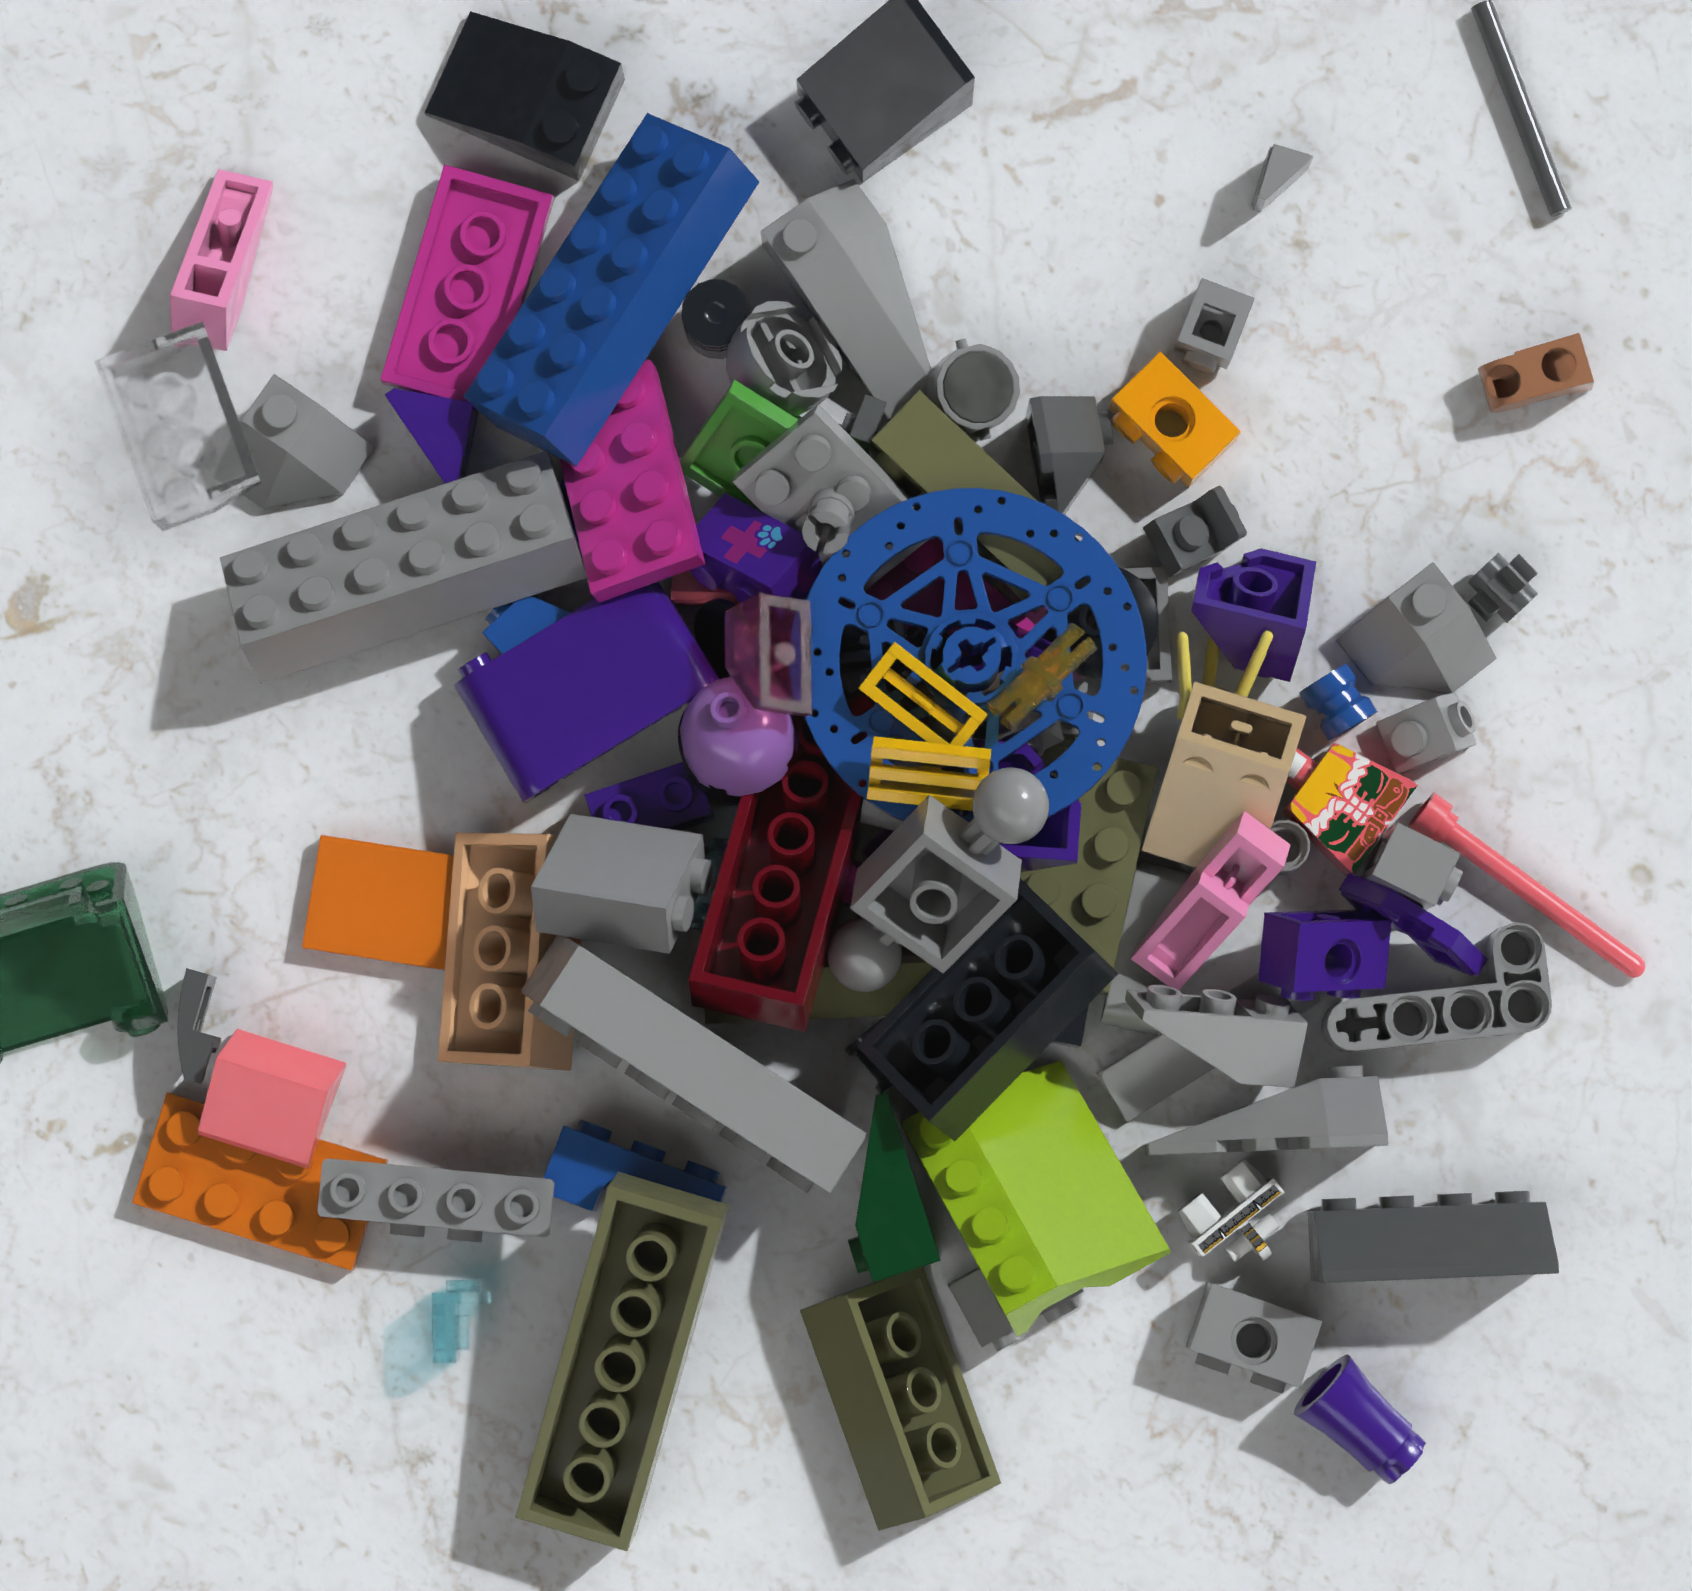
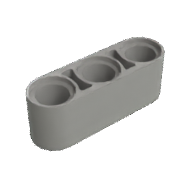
(1149, 896)

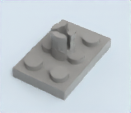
(821, 486)

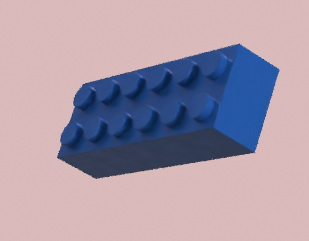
(612, 288)

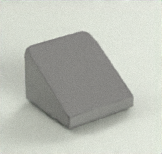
(1278, 173)

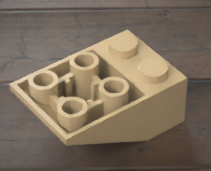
(1224, 762)

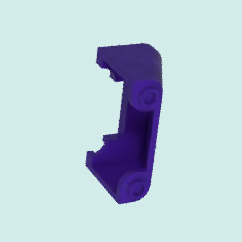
(583, 686)

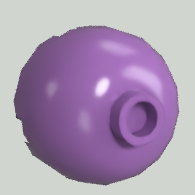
(734, 743)

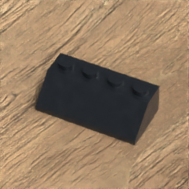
(988, 1015)

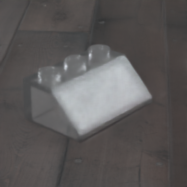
(178, 426)

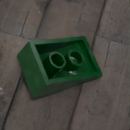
(890, 1212)

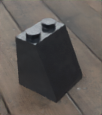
(885, 88)

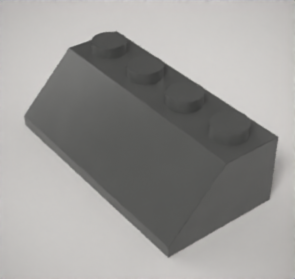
(1430, 1241)

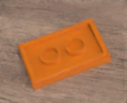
(380, 902)

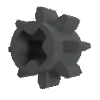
(1502, 587)

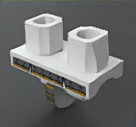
(1211, 1229)

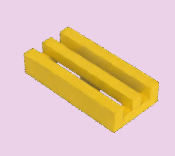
(883, 670)
(914, 784)

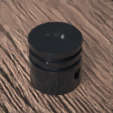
(712, 316)

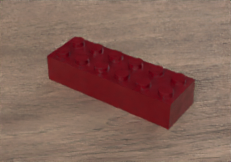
(780, 891)

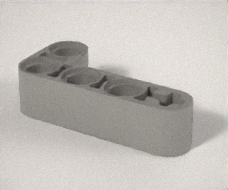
(1436, 1004)

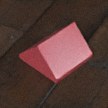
(270, 1097)

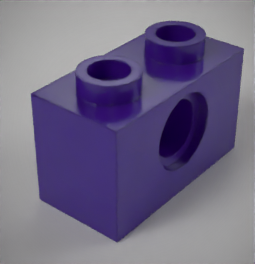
(1324, 953)

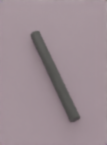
(1521, 108)

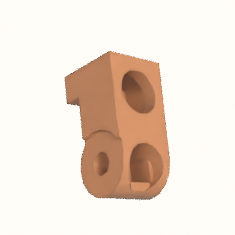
(1537, 374)

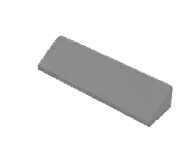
(1165, 1066)

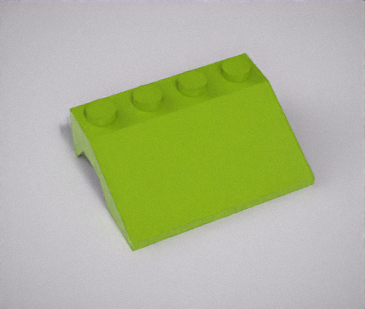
(1039, 1196)

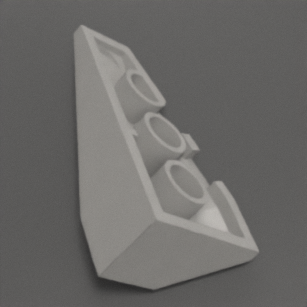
(850, 280)
(1314, 1115)

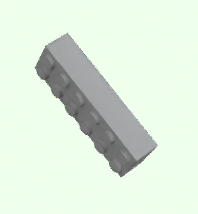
(402, 567)
(682, 1056)

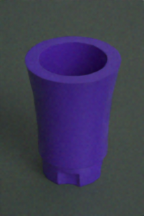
(1360, 1420)

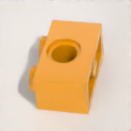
(1165, 388)

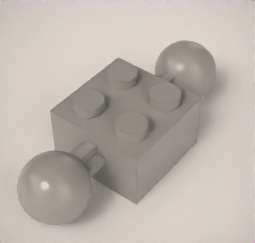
(938, 881)

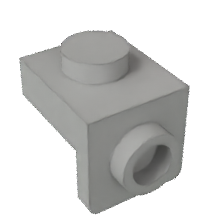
(1427, 732)

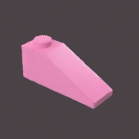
(221, 257)

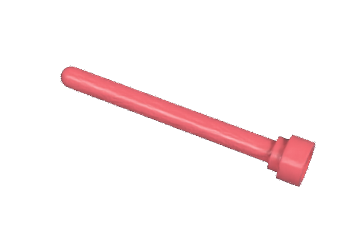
(1439, 823)

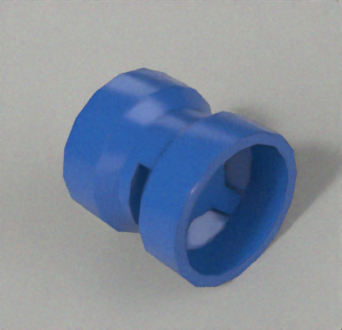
(1339, 701)

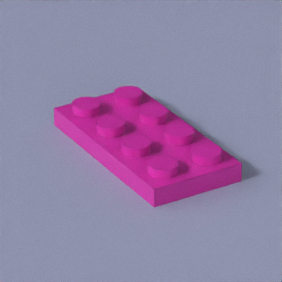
(465, 281)
(633, 496)

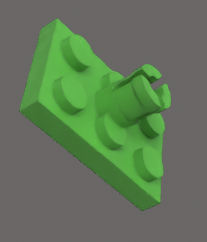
(732, 437)

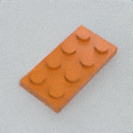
(245, 1189)

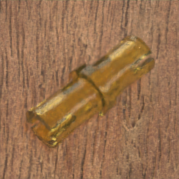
(1042, 676)

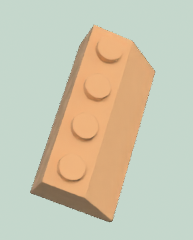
(494, 954)

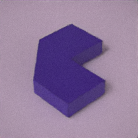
(1431, 934)

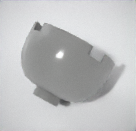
(784, 357)

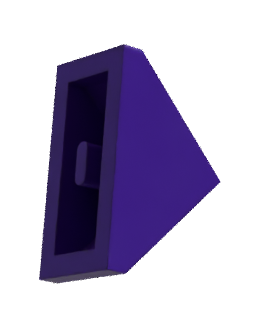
(440, 427)

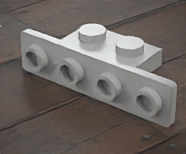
(436, 1198)

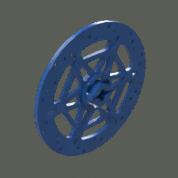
(871, 615)

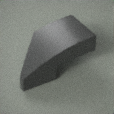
(194, 1045)

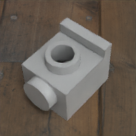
(1218, 307)

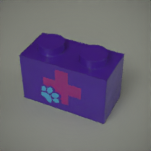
(753, 553)

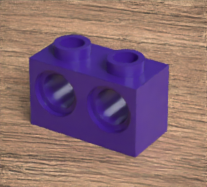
(654, 799)

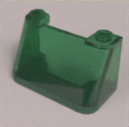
(76, 959)

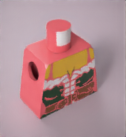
(1344, 803)

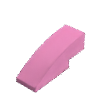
(1212, 901)

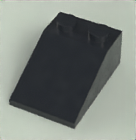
(527, 93)

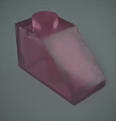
(771, 653)

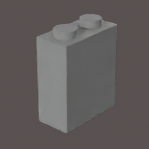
(620, 883)

